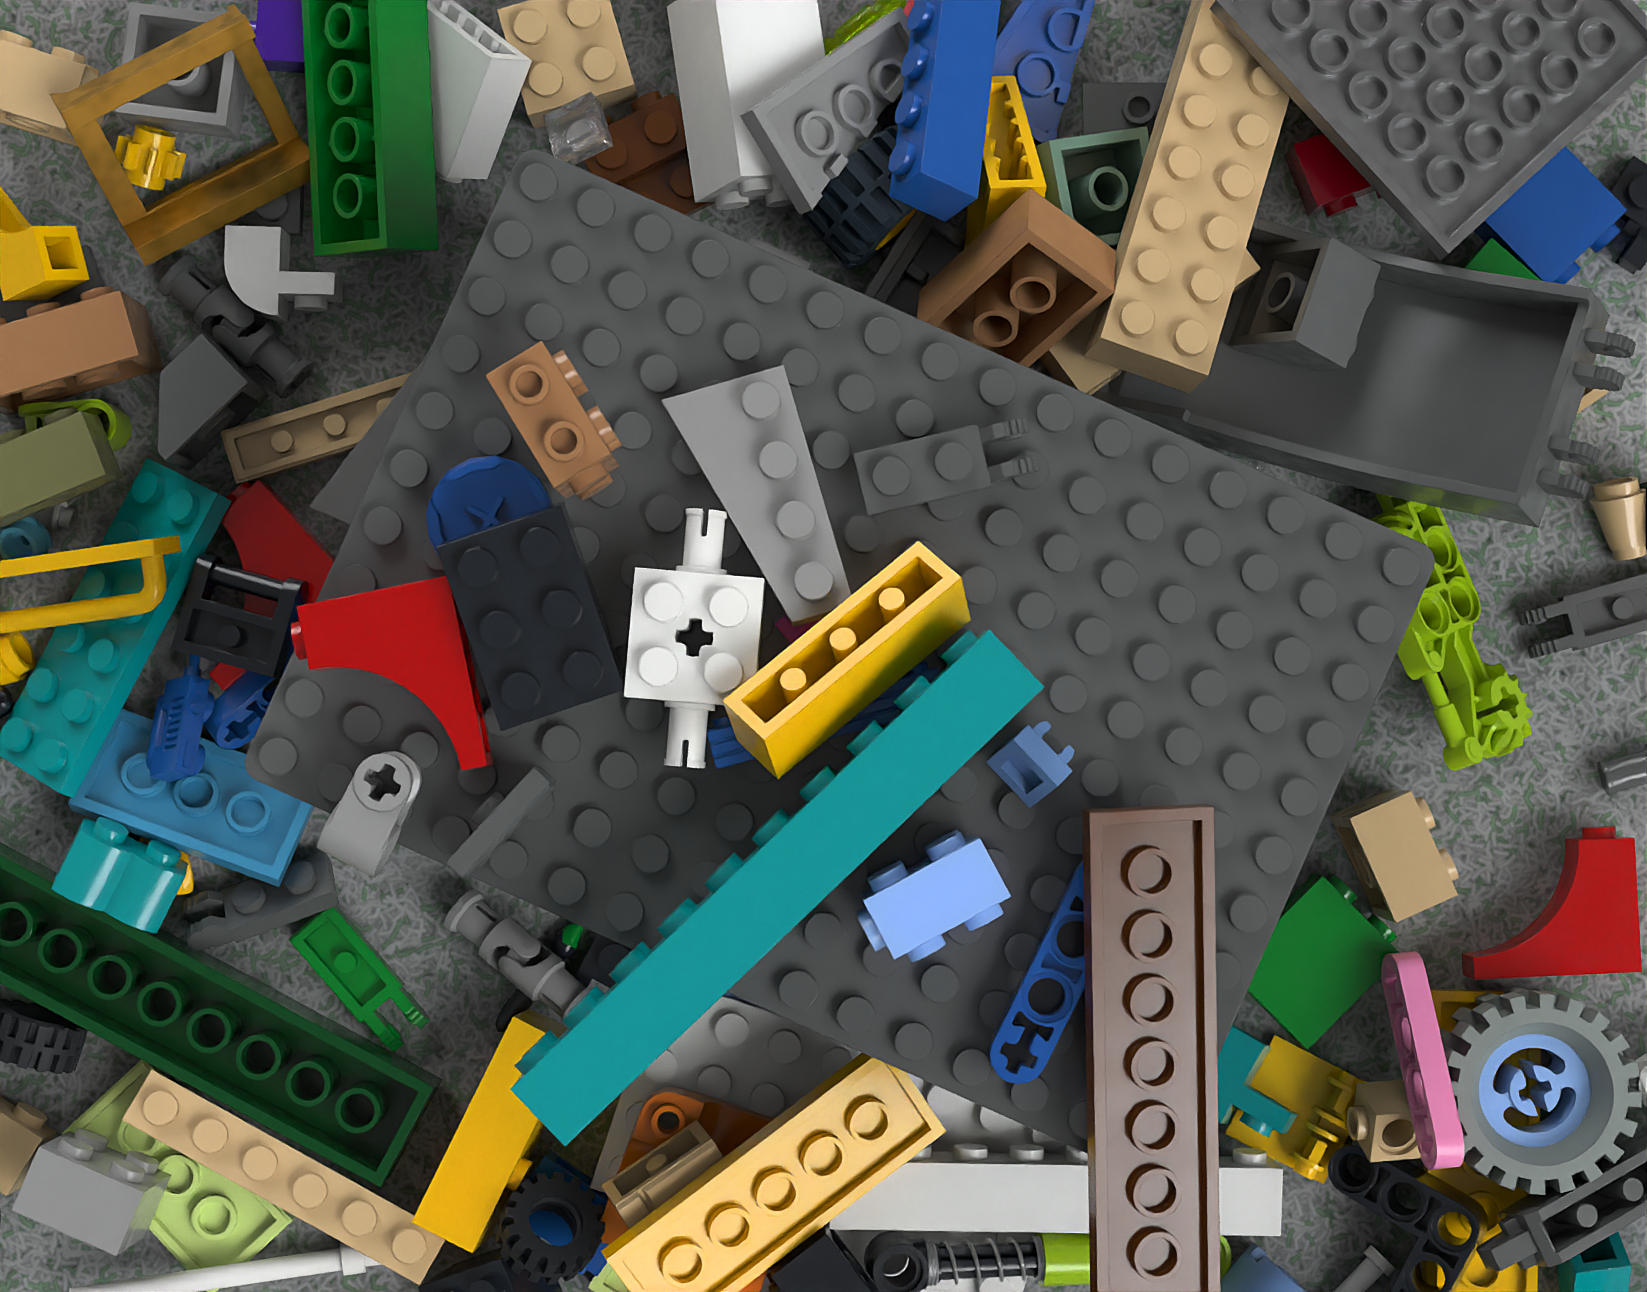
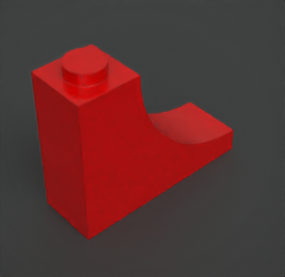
(274, 545)
(411, 638)
(1587, 922)

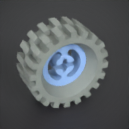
(1584, 1065)

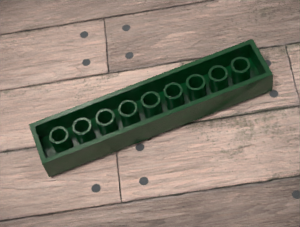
(210, 1025)

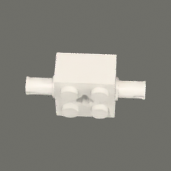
(668, 604)

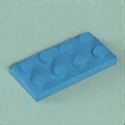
(211, 815)

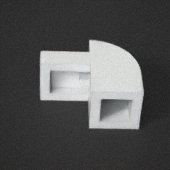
(260, 274)

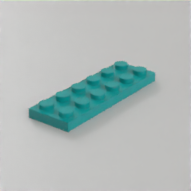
(96, 663)

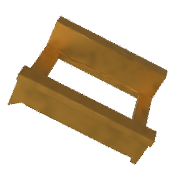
(215, 197)

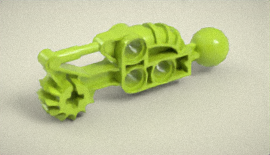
(1485, 705)

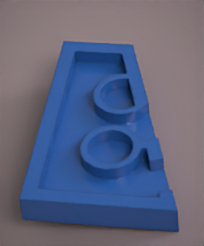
(1041, 51)

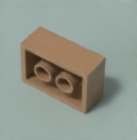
(1021, 282)
(75, 348)

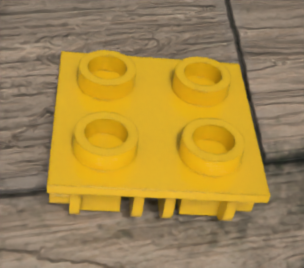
(1313, 1091)

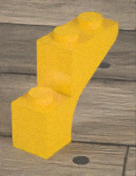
(37, 259)

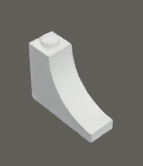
(472, 90)

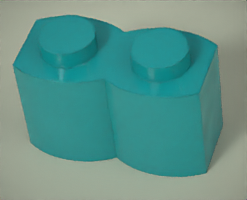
(120, 874)

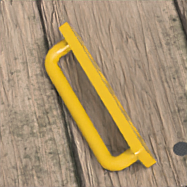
(97, 609)

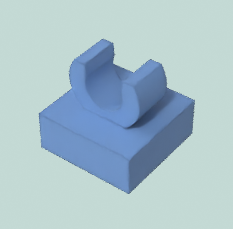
(1030, 764)

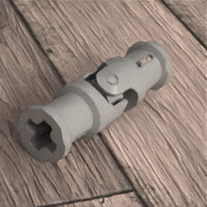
(516, 954)

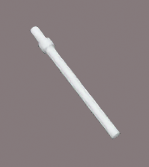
(243, 1273)

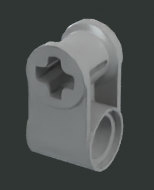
(366, 821)

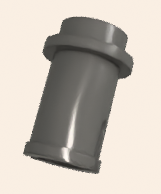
(1623, 772)

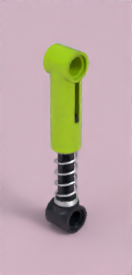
(1050, 1258)

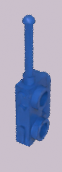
(178, 723)

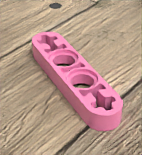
(1422, 1060)

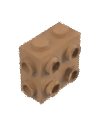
(564, 437)

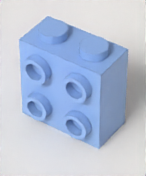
(920, 903)

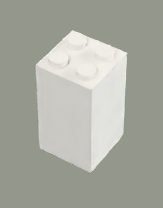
(725, 64)

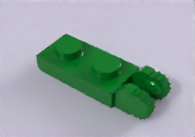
(356, 973)

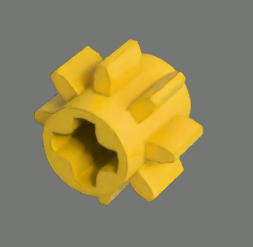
(149, 156)

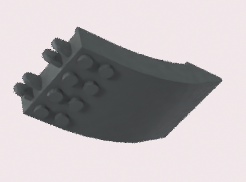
(1446, 403)

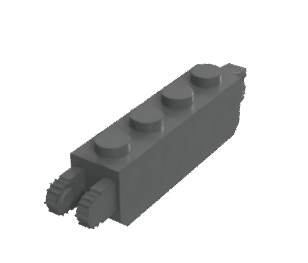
(1562, 1225)

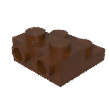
(650, 154)

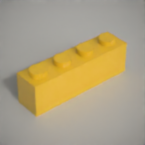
(847, 659)

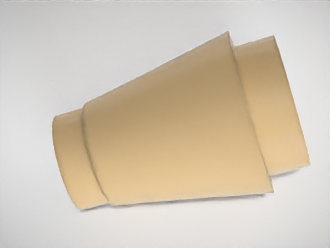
(1622, 516)

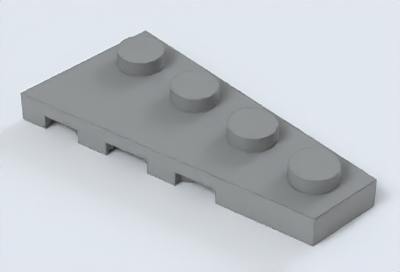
(763, 474)

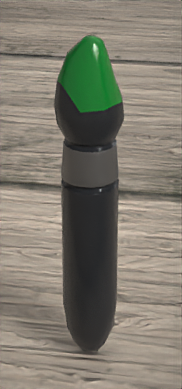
(563, 946)

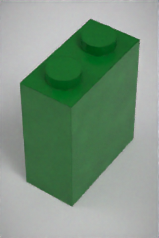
(1319, 959)

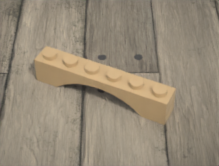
(283, 1176)

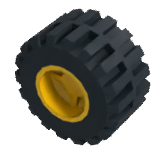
(856, 212)

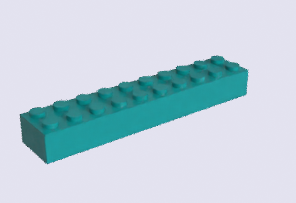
(775, 887)

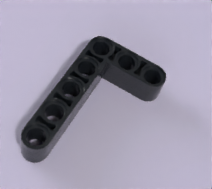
(1426, 1222)

